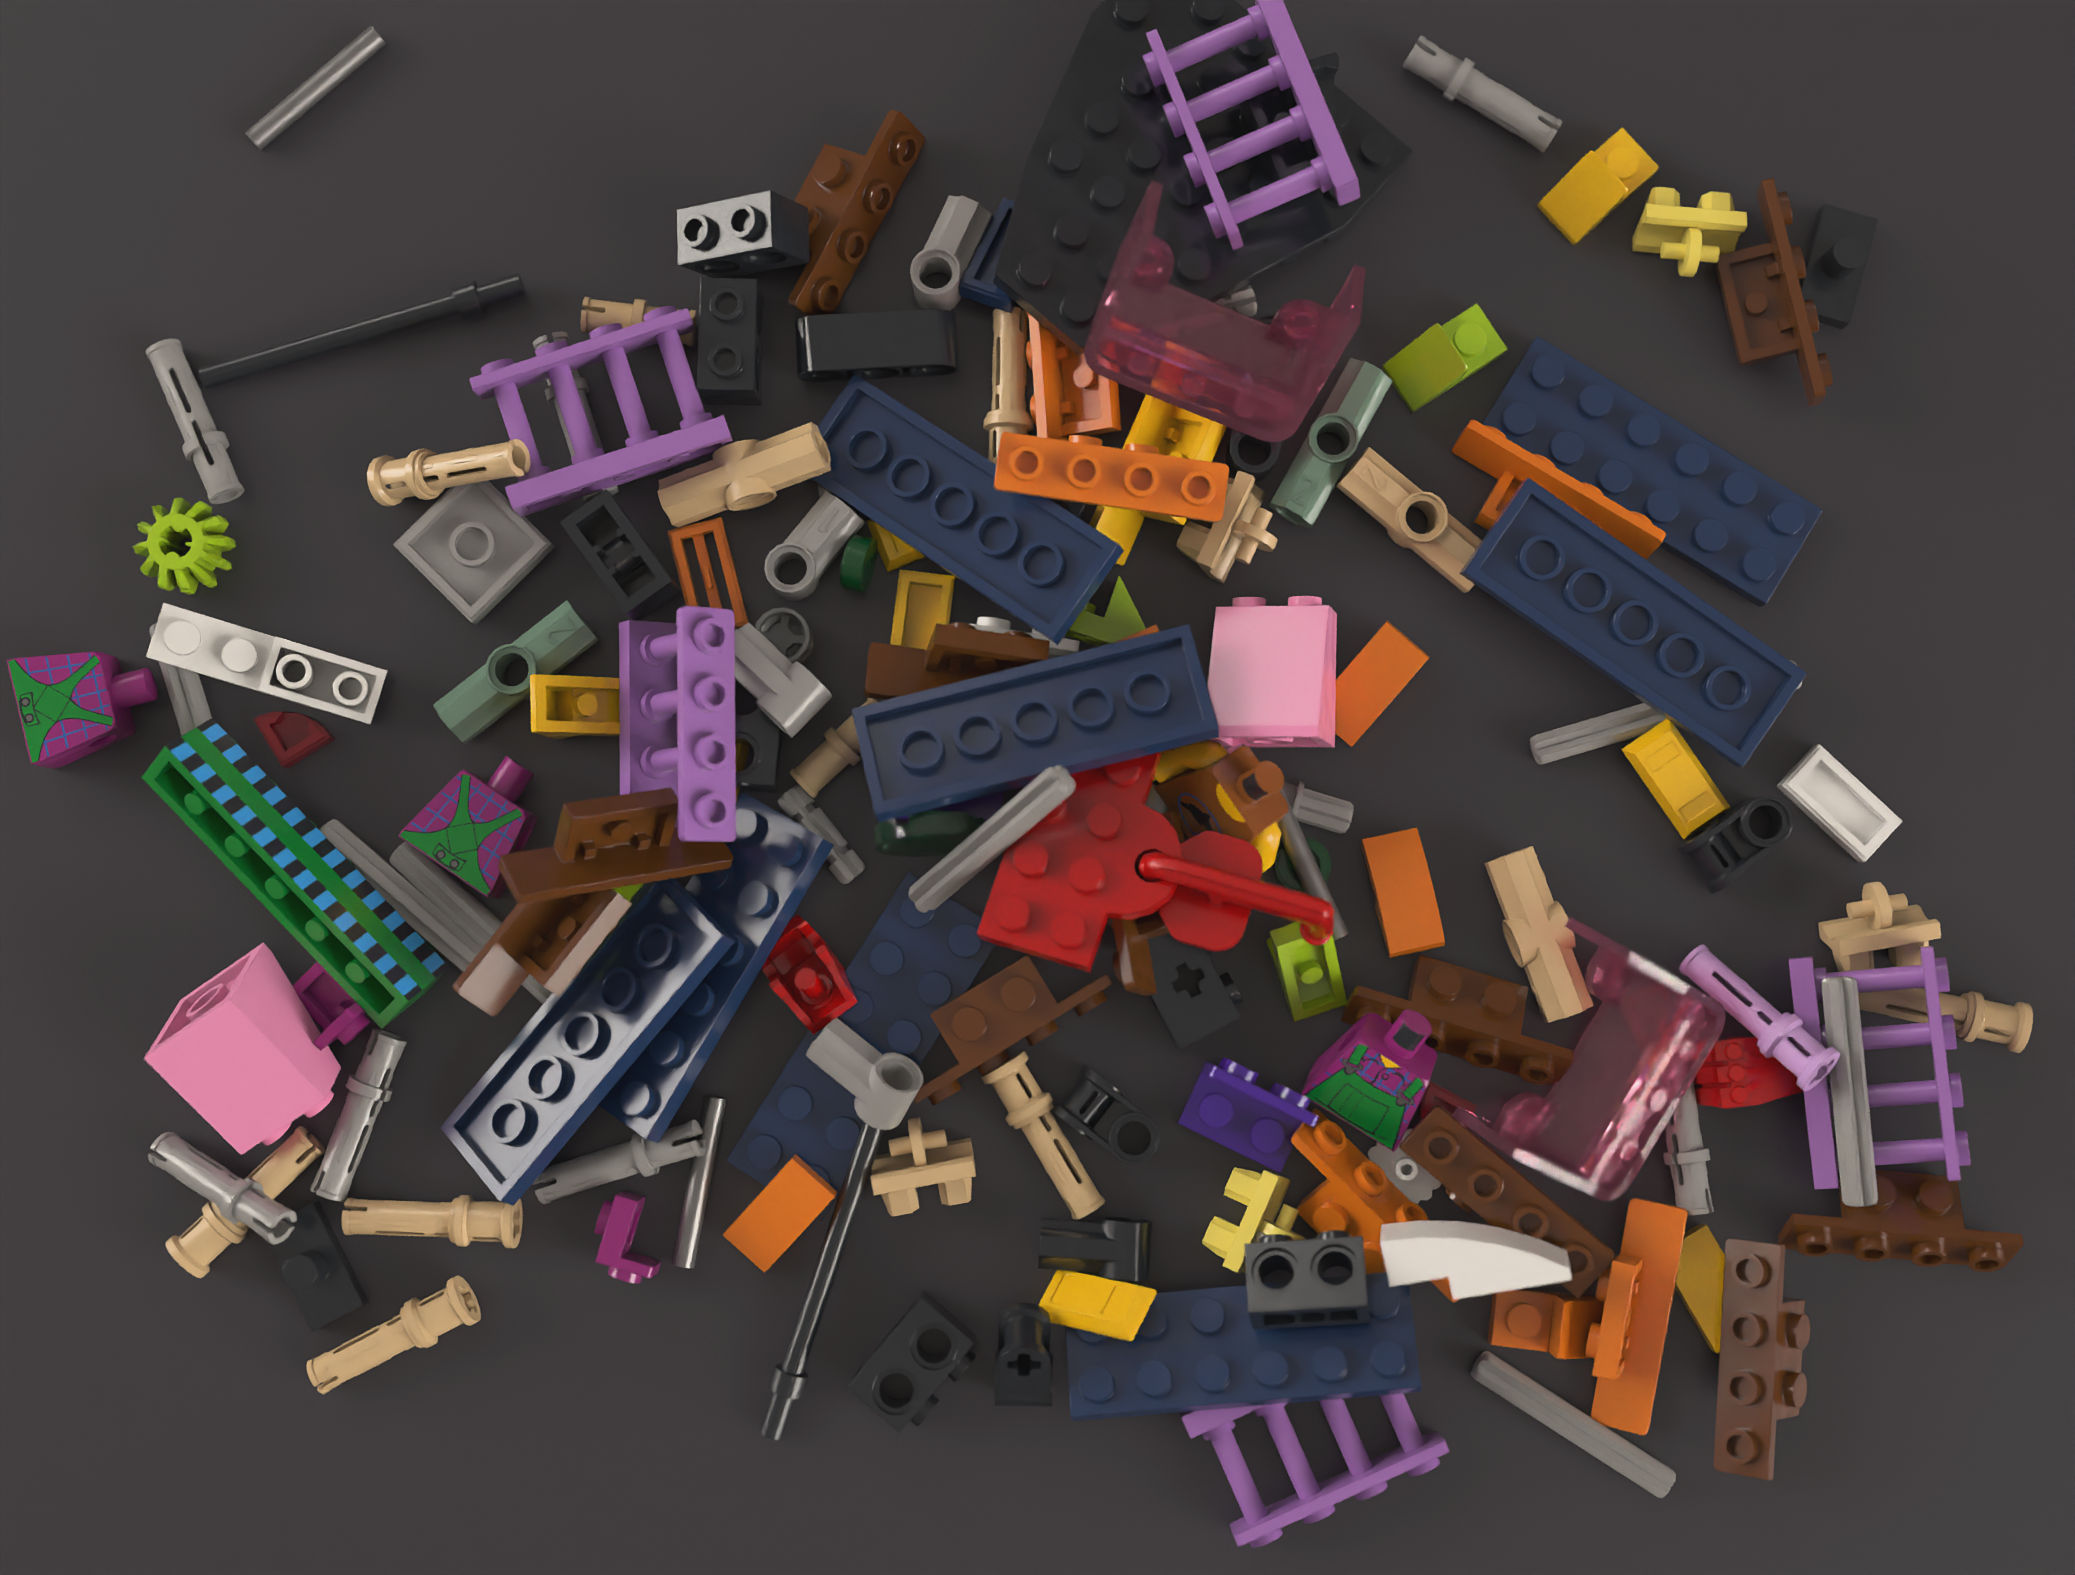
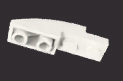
(266, 663)

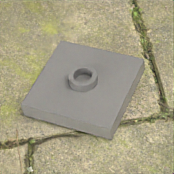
(474, 547)

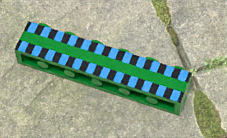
(295, 871)

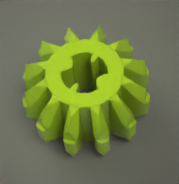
(164, 542)

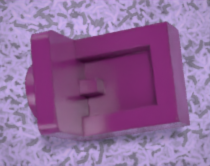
(330, 1007)
(618, 1227)

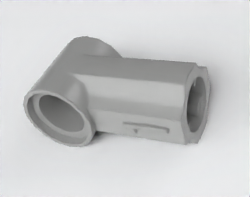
(949, 251)
(816, 542)
(782, 688)
(879, 1081)

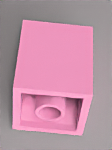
(1274, 673)
(246, 1053)

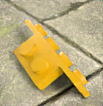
(1174, 434)

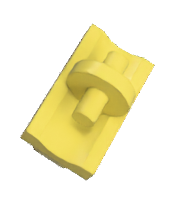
(1688, 232)
(1263, 1196)

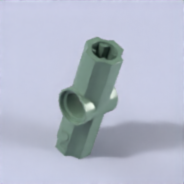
(1344, 413)
(485, 694)

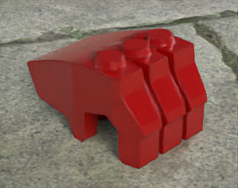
(808, 976)
(1741, 1075)

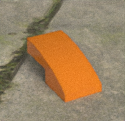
(1374, 680)
(1403, 892)
(780, 1213)

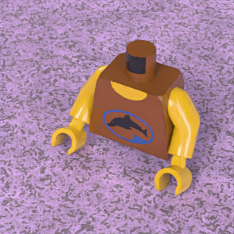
(1224, 793)

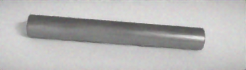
(315, 88)
(1306, 866)
(699, 1184)

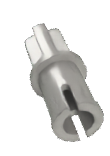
(1319, 808)

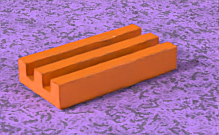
(697, 532)

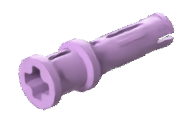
(1777, 1033)

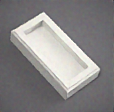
(1839, 803)

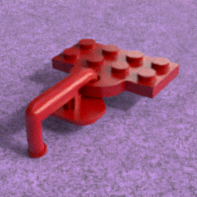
(1082, 868)

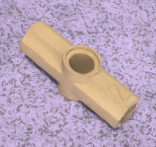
(744, 475)
(1389, 494)
(1538, 934)

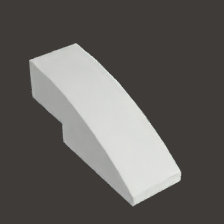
(1471, 1255)

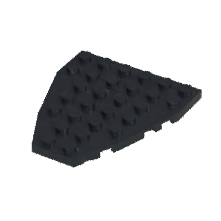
(1113, 138)

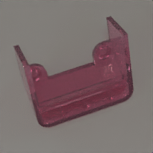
(1207, 354)
(1622, 1076)

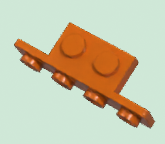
(1067, 391)
(1511, 464)
(1111, 476)
(1354, 1195)
(1635, 1315)

